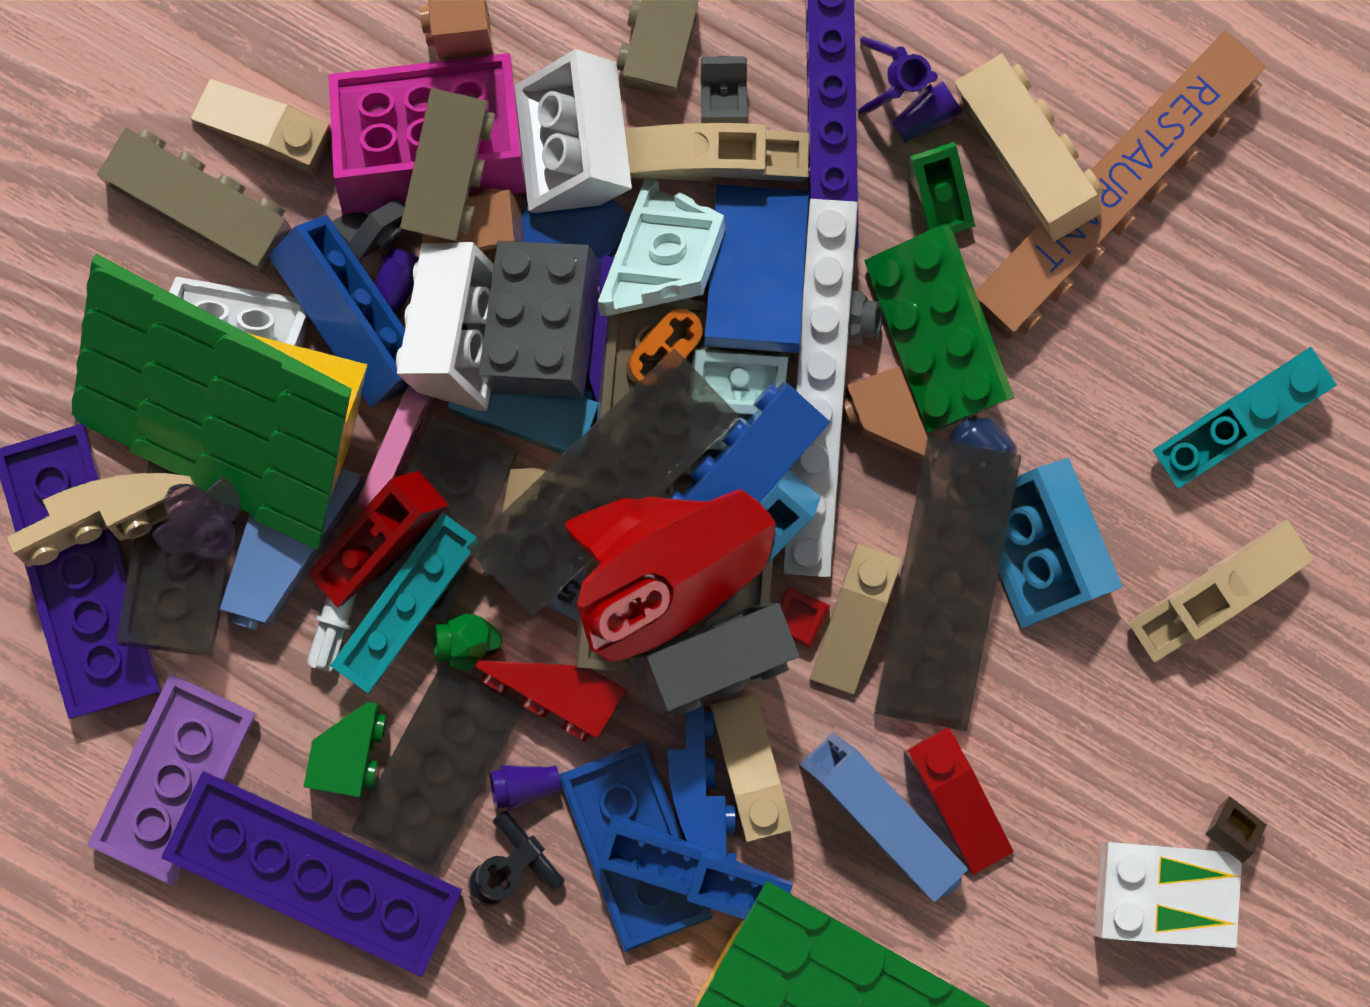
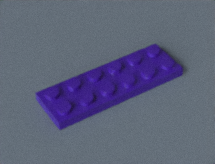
(82, 588)
(311, 873)

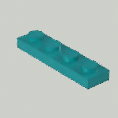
(404, 604)

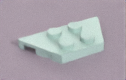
(662, 252)

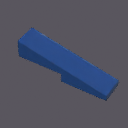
(683, 867)

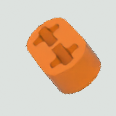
(656, 340)

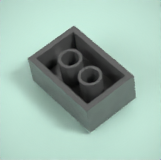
(540, 319)
(715, 659)

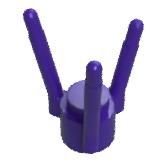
(904, 74)

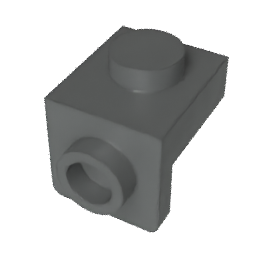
(724, 89)
(369, 233)

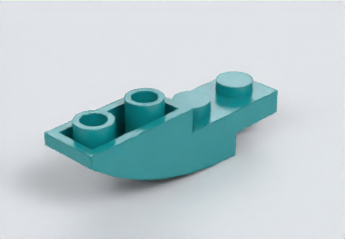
(1244, 417)

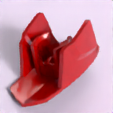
(670, 560)

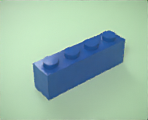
(343, 304)
(760, 449)

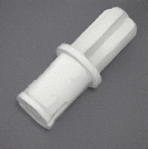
(329, 634)

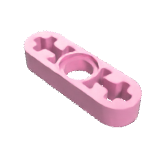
(396, 444)

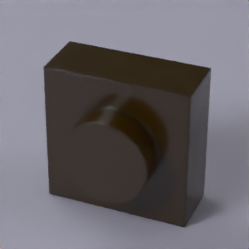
(1236, 829)

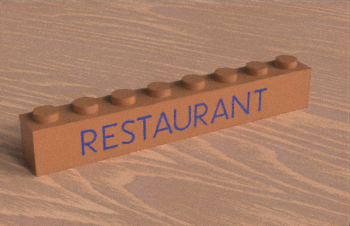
(1127, 175)

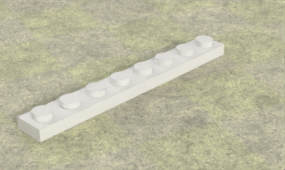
(823, 372)

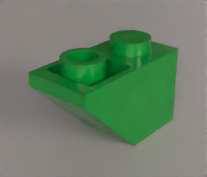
(343, 754)

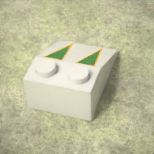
(1167, 895)

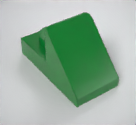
(941, 188)

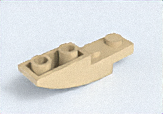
(717, 150)
(81, 513)
(1221, 591)

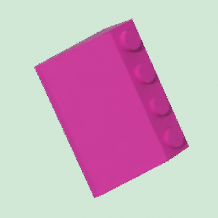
(381, 118)

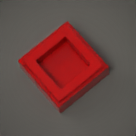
(802, 615)

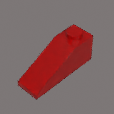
(378, 536)
(959, 799)

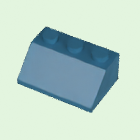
(1053, 546)

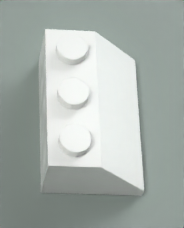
(572, 134)
(447, 292)
(248, 310)

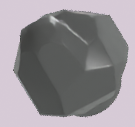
(864, 319)

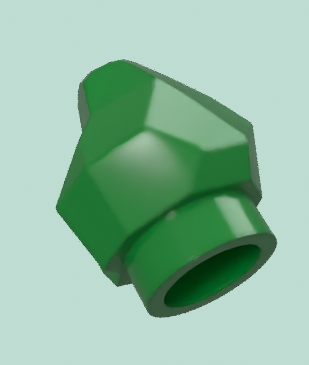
(465, 641)

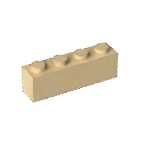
(1029, 147)

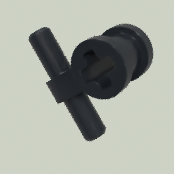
(527, 852)

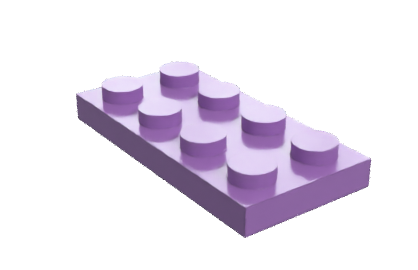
(181, 738)

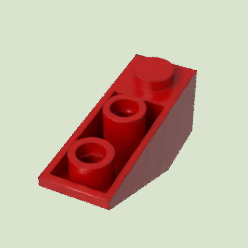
(572, 693)

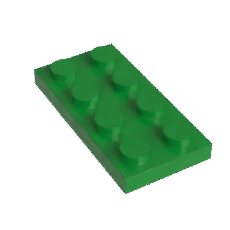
(939, 328)

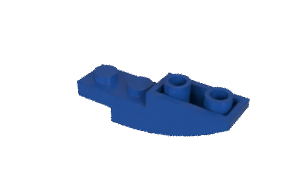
(701, 817)

